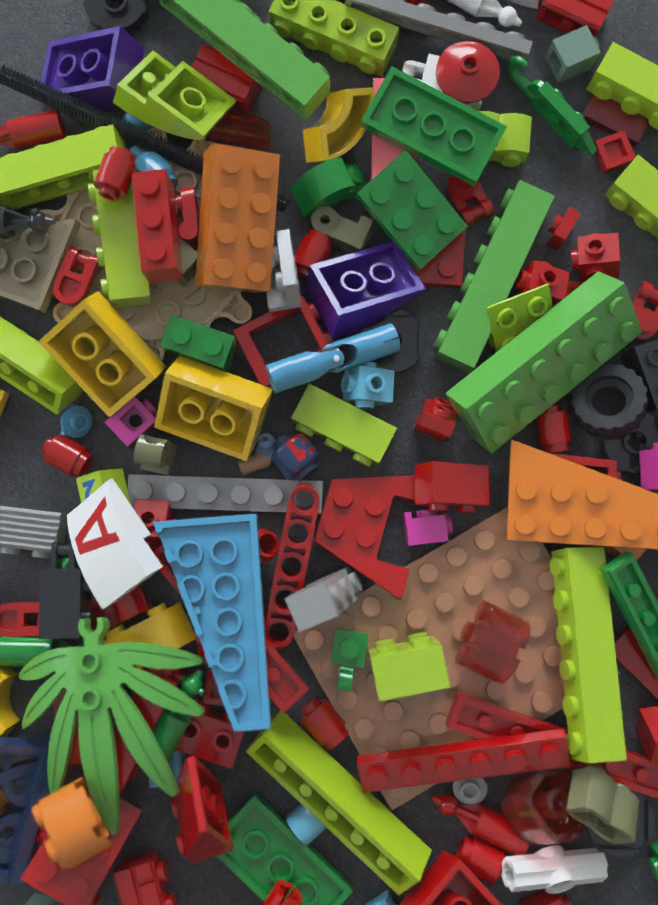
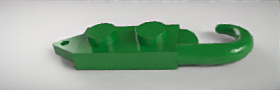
(553, 108)

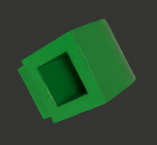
(327, 185)

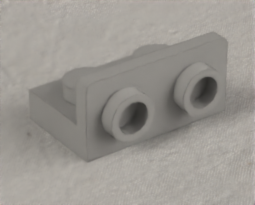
(284, 279)

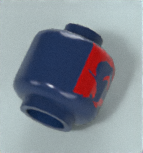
(295, 456)

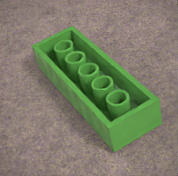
(545, 361)

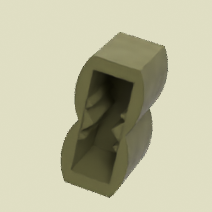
(603, 805)

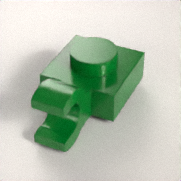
(348, 651)

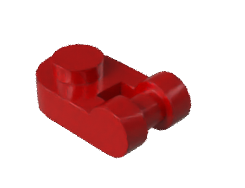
(462, 193)
(188, 206)
(72, 287)
(647, 318)
(15, 619)

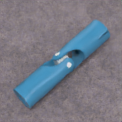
(312, 365)

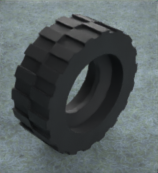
(610, 426)

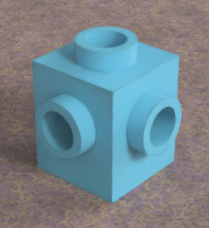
(368, 386)

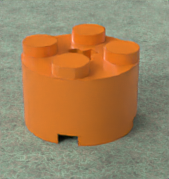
(72, 825)

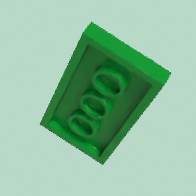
(433, 126)
(271, 852)

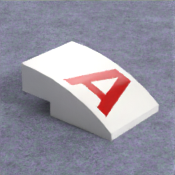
(110, 544)

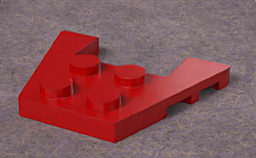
(355, 524)

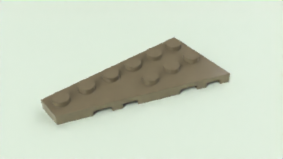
(32, 262)

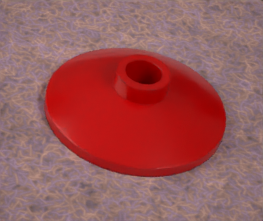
(467, 84)

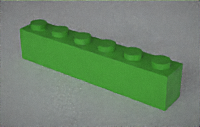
(256, 51)
(494, 276)

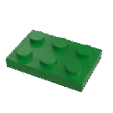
(411, 210)

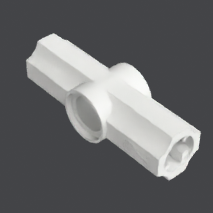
(554, 869)

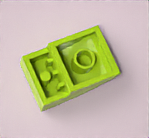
(172, 98)

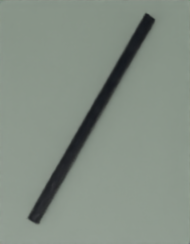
(96, 118)

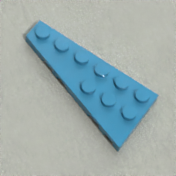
(222, 591)

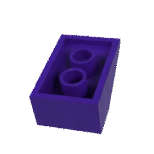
(92, 65)
(361, 287)

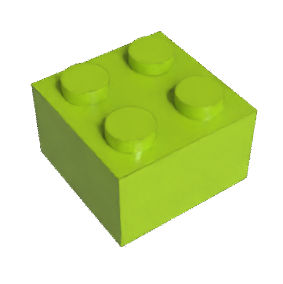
(408, 666)

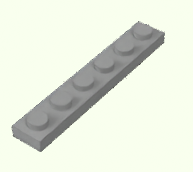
(446, 27)
(221, 493)

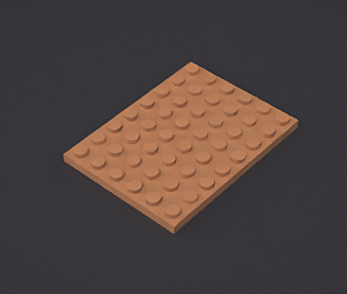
(439, 600)

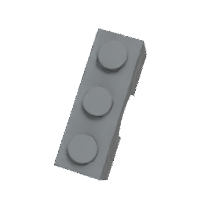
(324, 598)

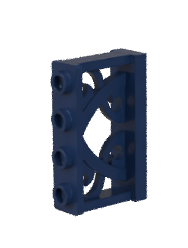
(19, 845)

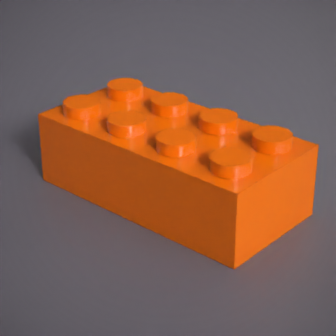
(237, 219)

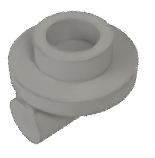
(470, 790)

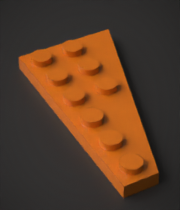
(574, 504)

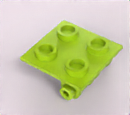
(516, 314)

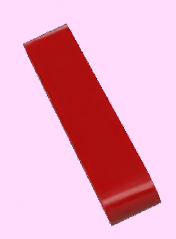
(291, 580)

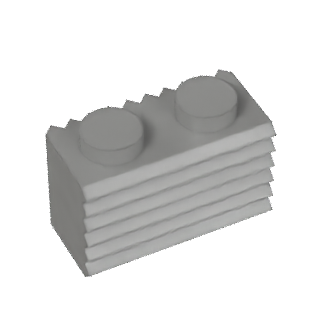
(31, 530)

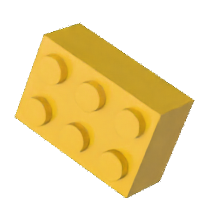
(102, 353)
(212, 407)

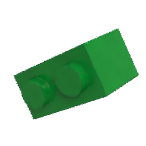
(199, 343)

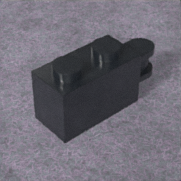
(63, 596)

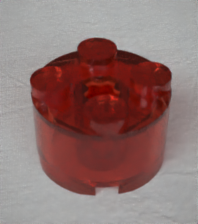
(493, 642)
(538, 807)

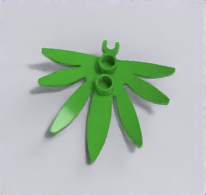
(93, 687)

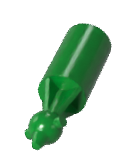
(20, 650)
(172, 724)

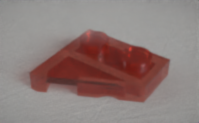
(242, 130)

